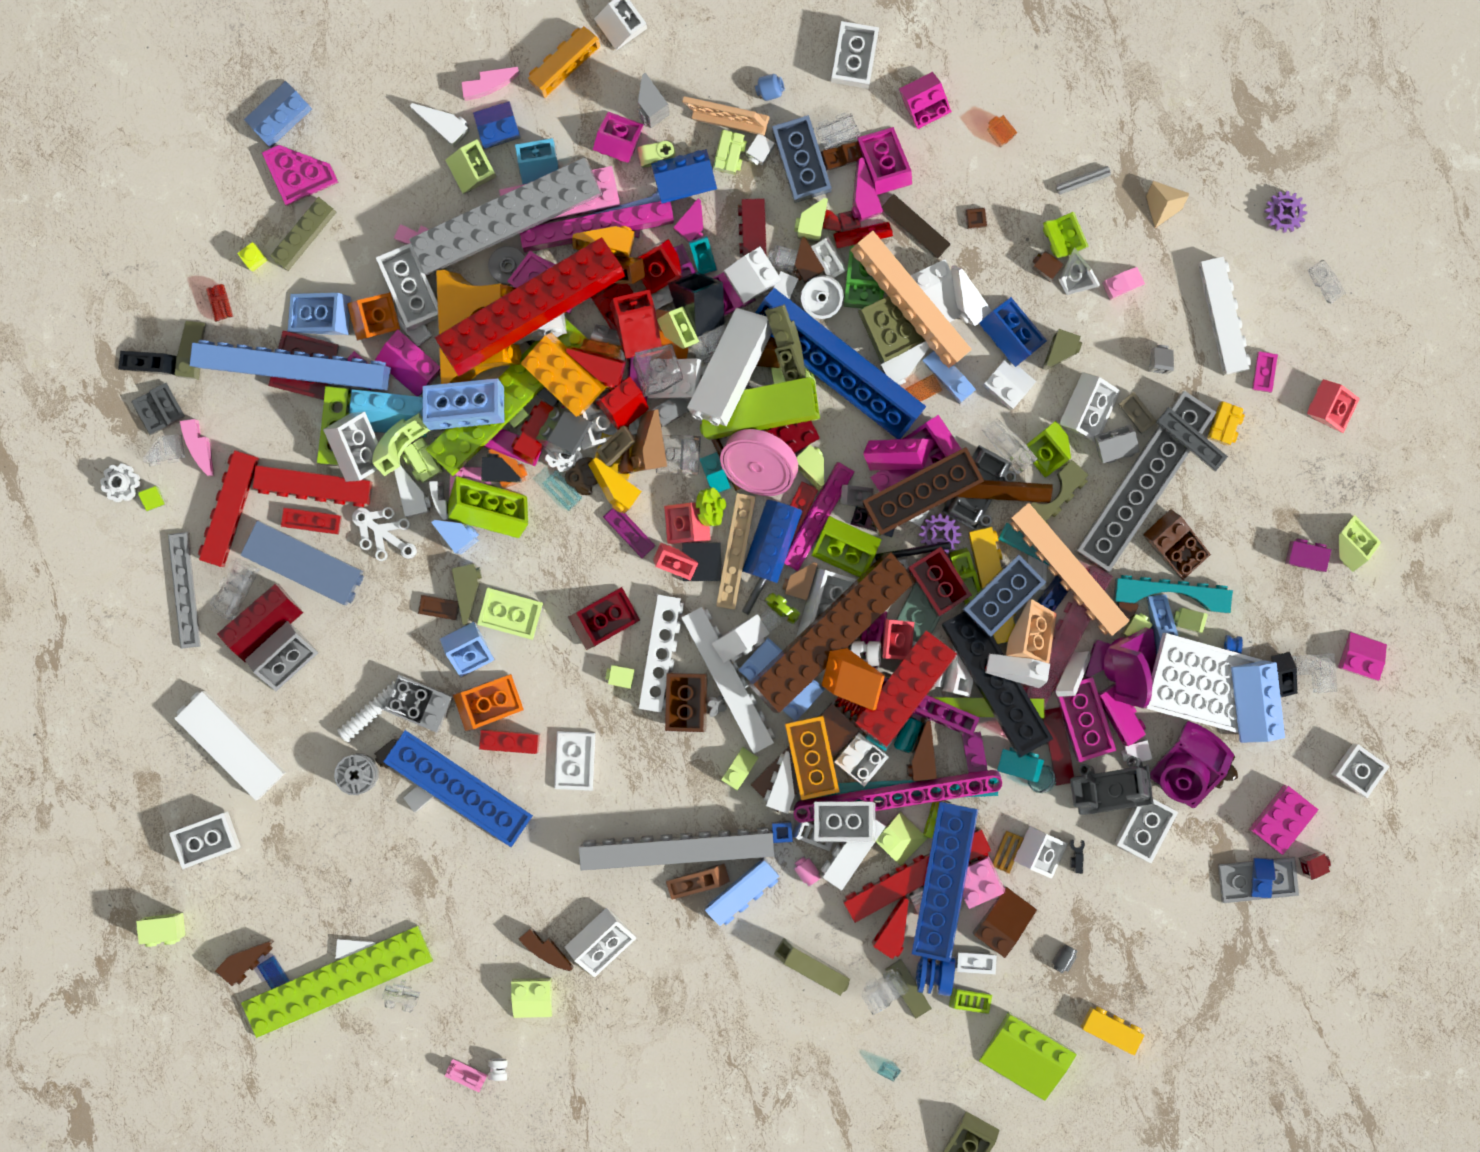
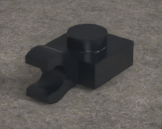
(1076, 861)

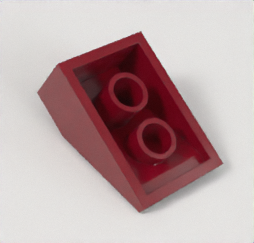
(604, 618)

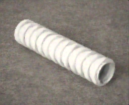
(365, 715)

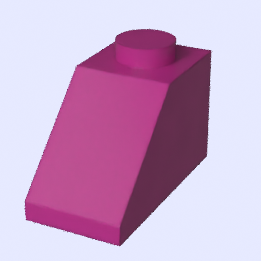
(691, 224)

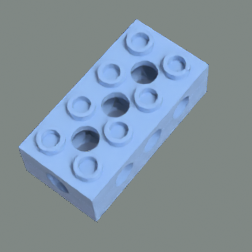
(465, 404)

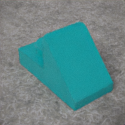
(702, 255)
(714, 473)

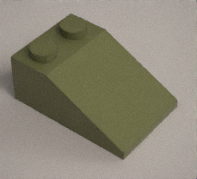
(972, 1135)

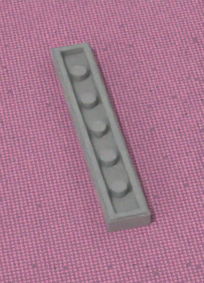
(184, 590)

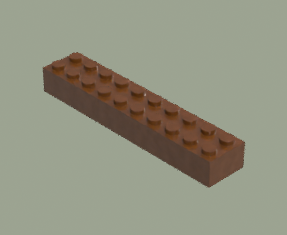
(830, 631)

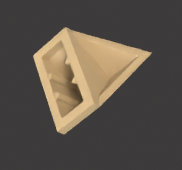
(1164, 202)

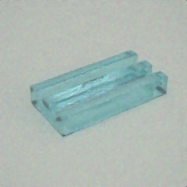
(573, 502)

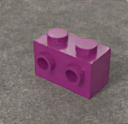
(1308, 556)

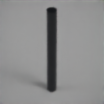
(917, 550)

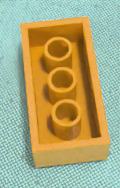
(563, 375)
(812, 757)

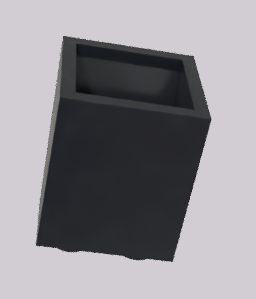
(701, 300)

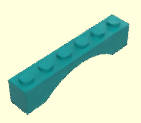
(1212, 599)

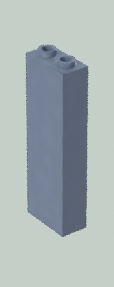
(302, 563)

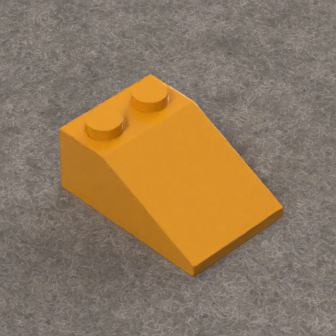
(618, 239)

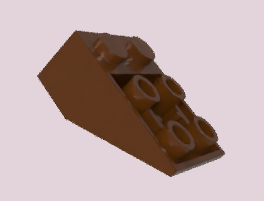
(1177, 544)

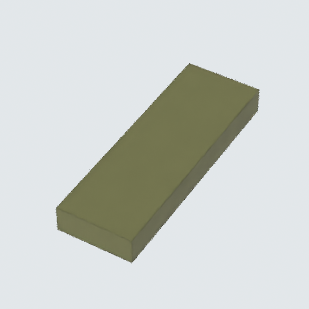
(915, 1000)

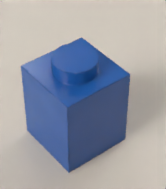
(782, 832)

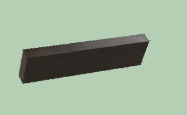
(915, 226)

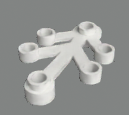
(381, 532)

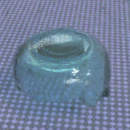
(1046, 780)

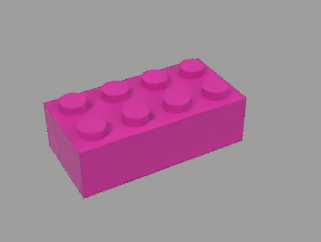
(1086, 722)

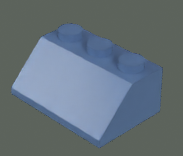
(278, 114)

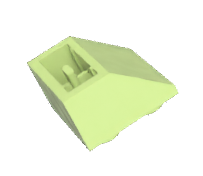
(470, 167)

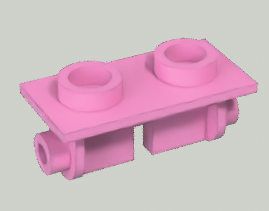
(465, 1075)

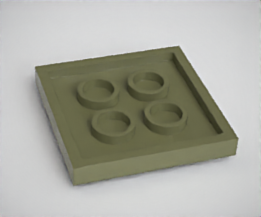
(888, 329)

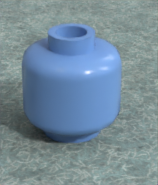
(770, 87)

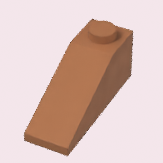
(698, 881)

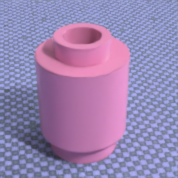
(807, 871)

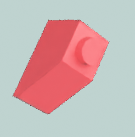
(674, 561)

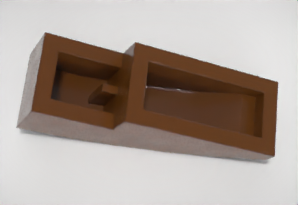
(545, 950)

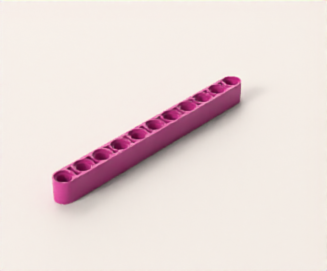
(906, 790)

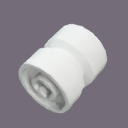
(872, 649)

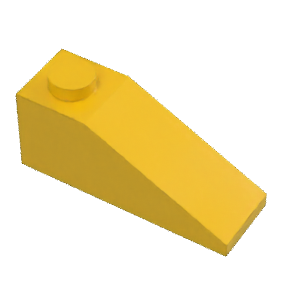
(615, 488)

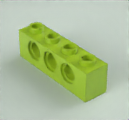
(331, 397)

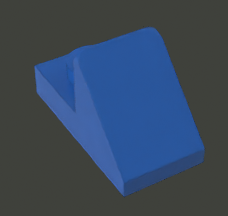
(1262, 877)

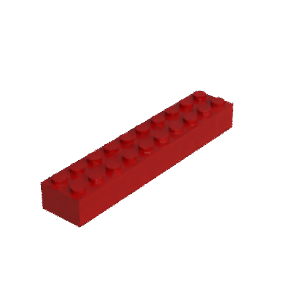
(530, 306)

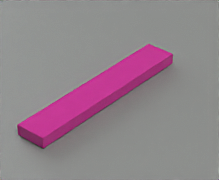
(818, 515)

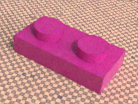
(1264, 372)

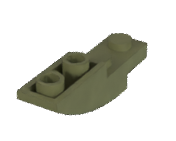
(788, 343)

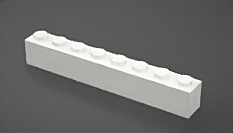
(728, 681)

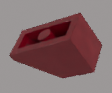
(1315, 865)

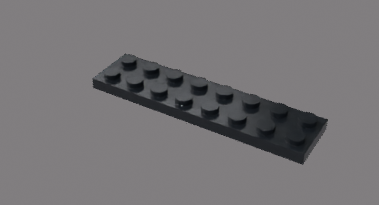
(1004, 697)

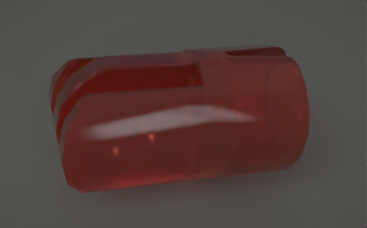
(219, 302)

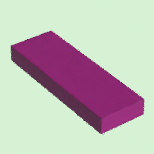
(629, 532)

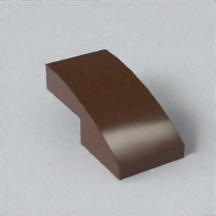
(841, 155)

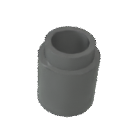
(1064, 958)

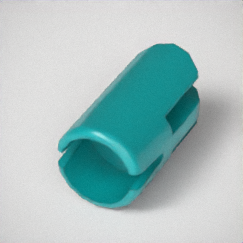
(908, 735)

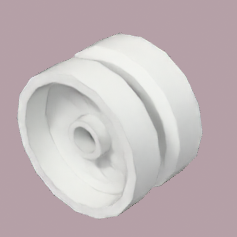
(822, 285)

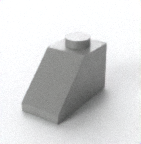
(1161, 360)

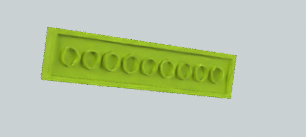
(460, 444)
(337, 981)

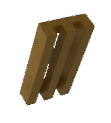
(1000, 849)

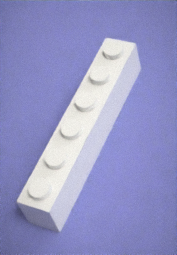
(1223, 315)

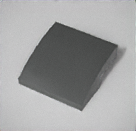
(158, 409)

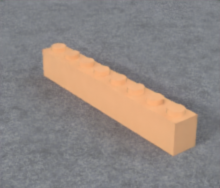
(910, 299)
(1069, 569)

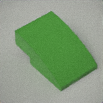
(860, 287)

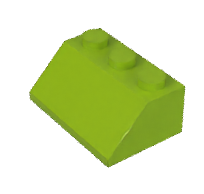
(846, 547)

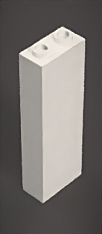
(730, 367)
(229, 744)

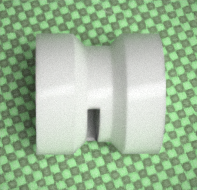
(497, 1069)

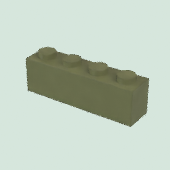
(303, 233)

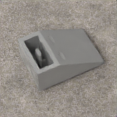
(418, 703)

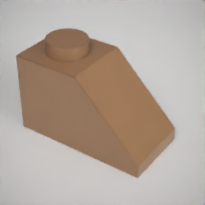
(800, 582)

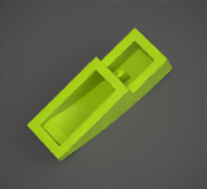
(963, 564)

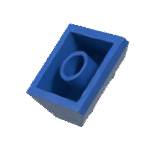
(496, 125)

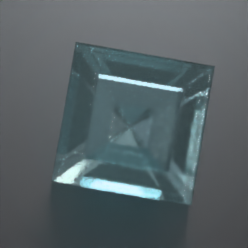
(889, 1070)

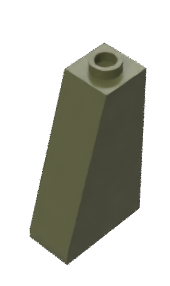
(811, 967)

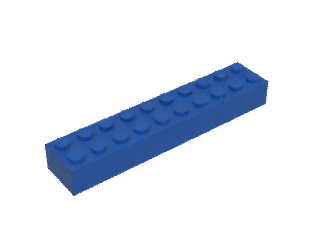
(849, 371)

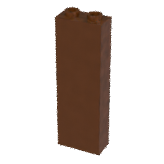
(839, 733)

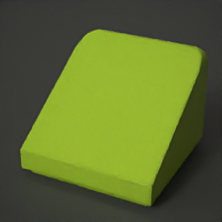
(151, 498)

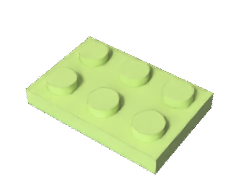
(510, 613)

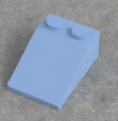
(319, 313)

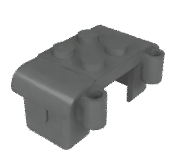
(972, 510)
(1112, 789)

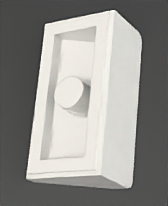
(417, 798)

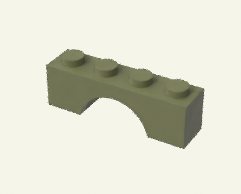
(1070, 478)

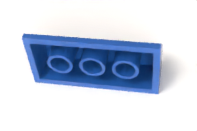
(772, 540)

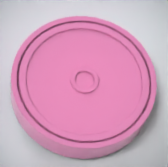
(759, 462)

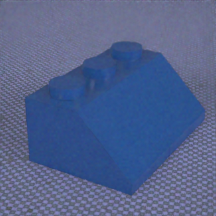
(684, 176)
(1012, 332)

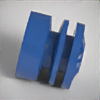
(935, 974)

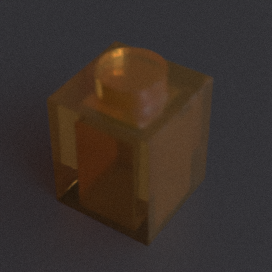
(1001, 130)

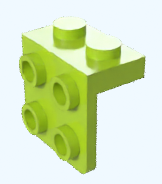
(1065, 235)

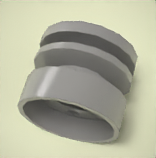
(367, 774)

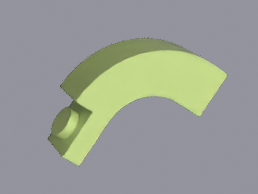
(395, 440)

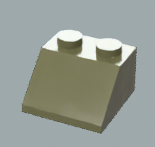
(1062, 347)

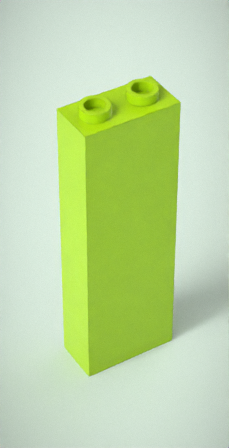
(769, 408)

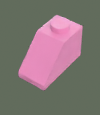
(1123, 283)

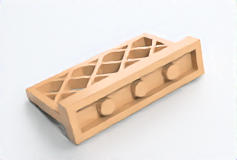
(727, 116)

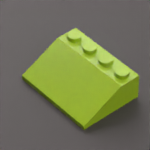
(1027, 1056)

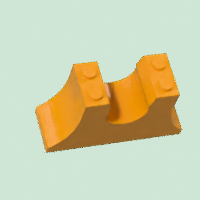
(455, 303)

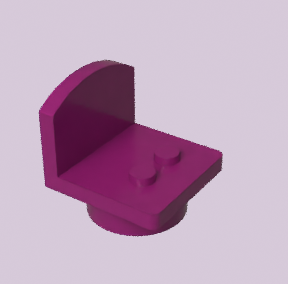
(1130, 665)
(1192, 765)

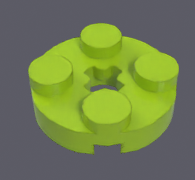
(710, 506)
(778, 604)

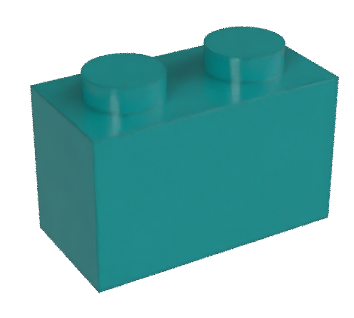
(1026, 767)

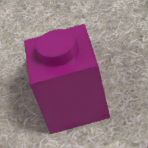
(1096, 661)

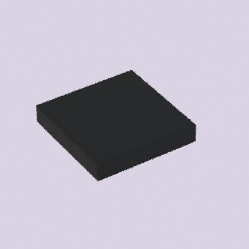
(708, 558)

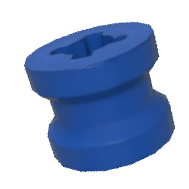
(1233, 644)

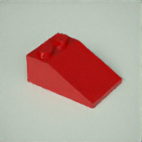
(891, 934)

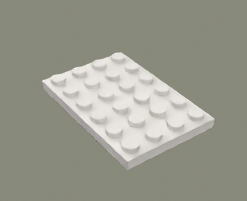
(1195, 682)

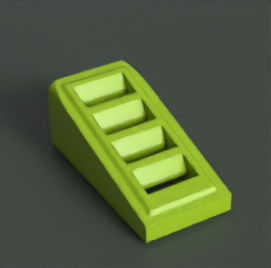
(954, 999)

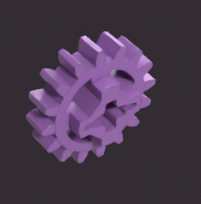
(1290, 217)
(931, 526)

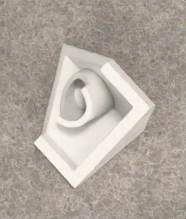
(1077, 275)

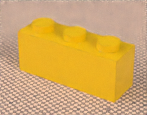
(1112, 1030)

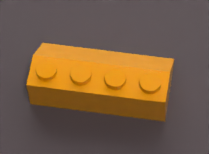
(564, 61)

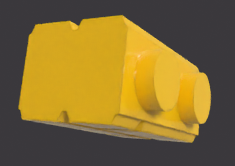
(1225, 423)

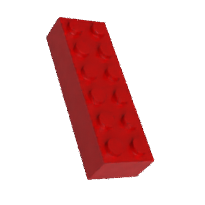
(906, 689)

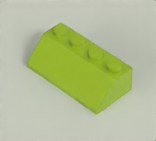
(488, 507)

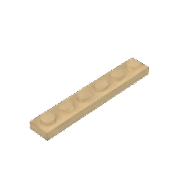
(735, 551)

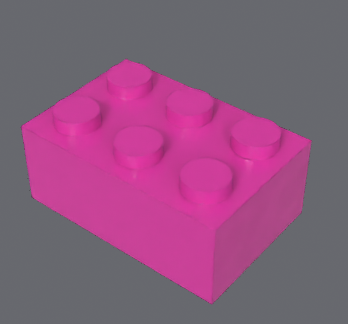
(1283, 819)

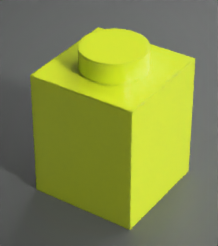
(252, 256)

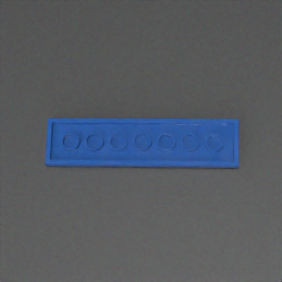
(457, 788)
(945, 881)

